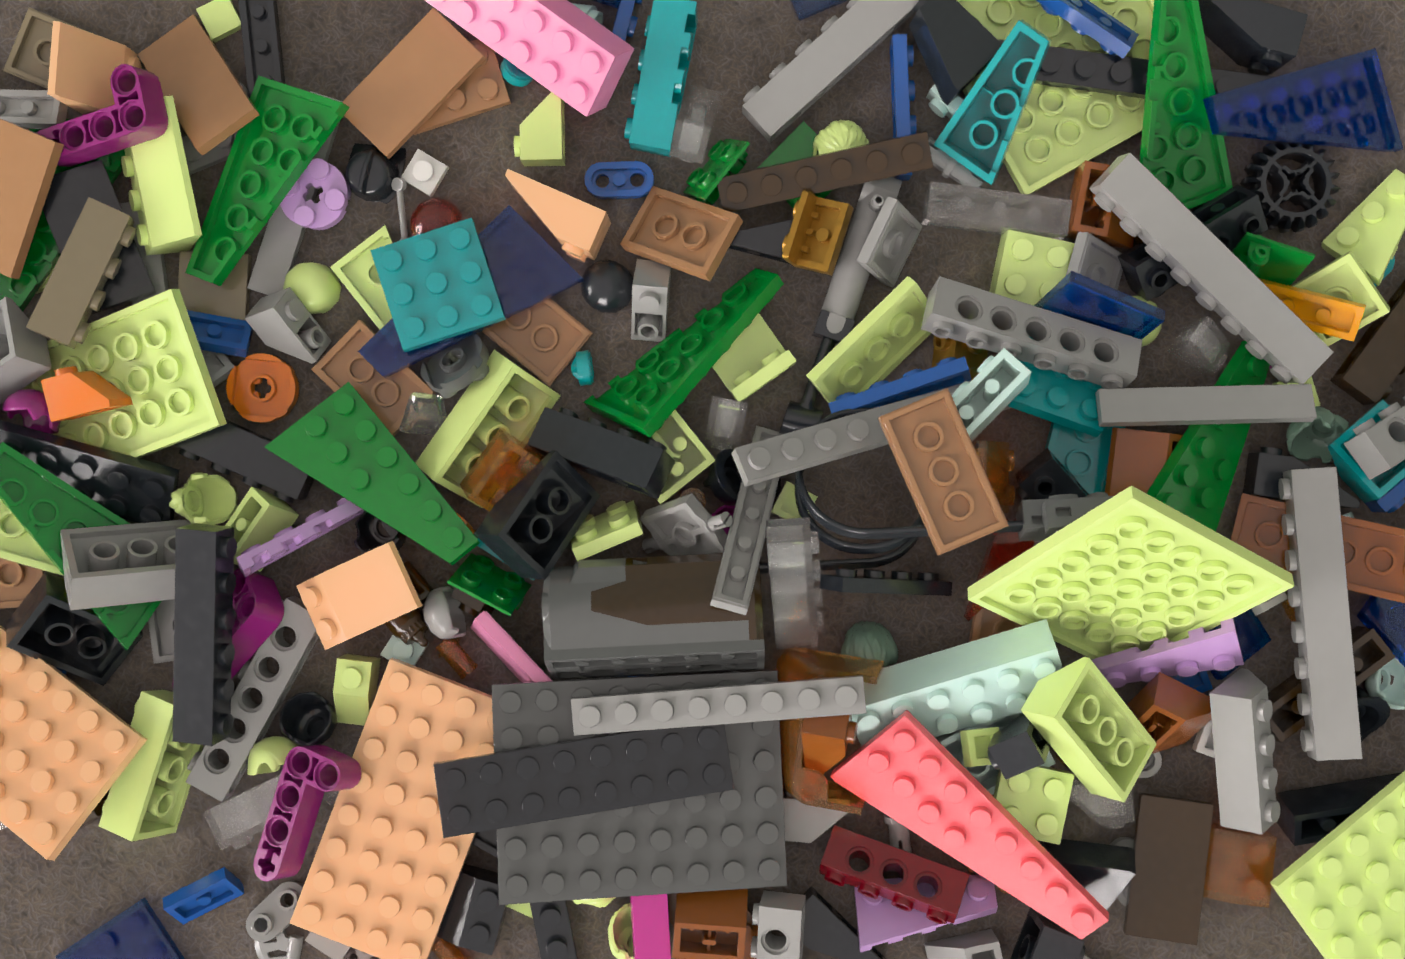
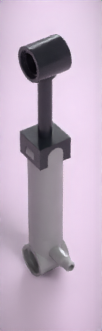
(843, 295)

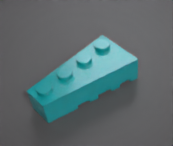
(663, 75)
(992, 109)

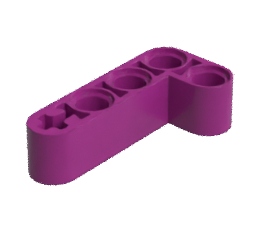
(134, 119)
(257, 615)
(295, 806)

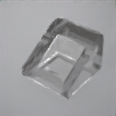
(423, 414)

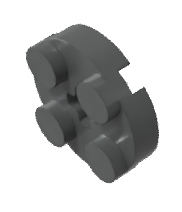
(449, 378)

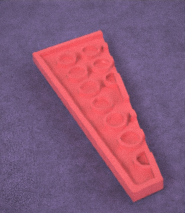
(936, 797)

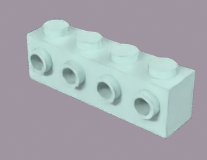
(990, 391)

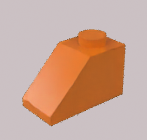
(80, 394)

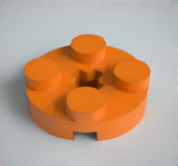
(248, 402)

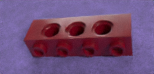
(913, 869)

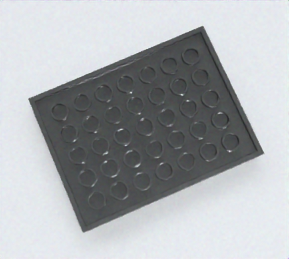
(650, 848)

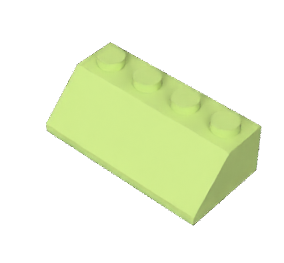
(162, 191)
(504, 400)
(1090, 728)
(153, 786)

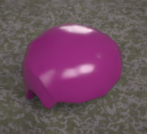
(32, 408)

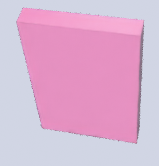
(507, 649)

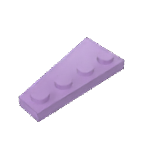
(293, 539)
(1185, 657)
(882, 922)

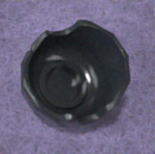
(607, 286)
(370, 537)
(303, 727)

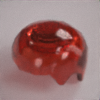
(433, 215)

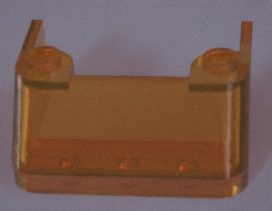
(804, 783)

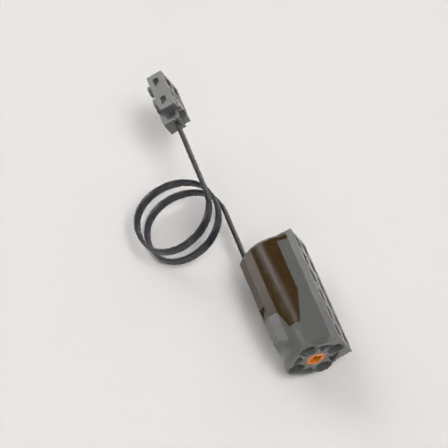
(657, 611)

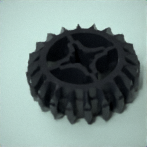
(1312, 201)

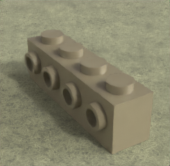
(82, 274)

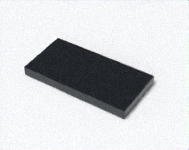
(62, 209)

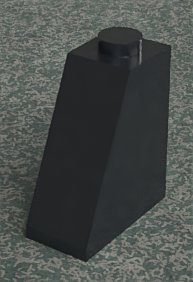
(951, 44)
(1098, 867)

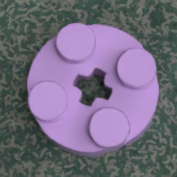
(332, 200)

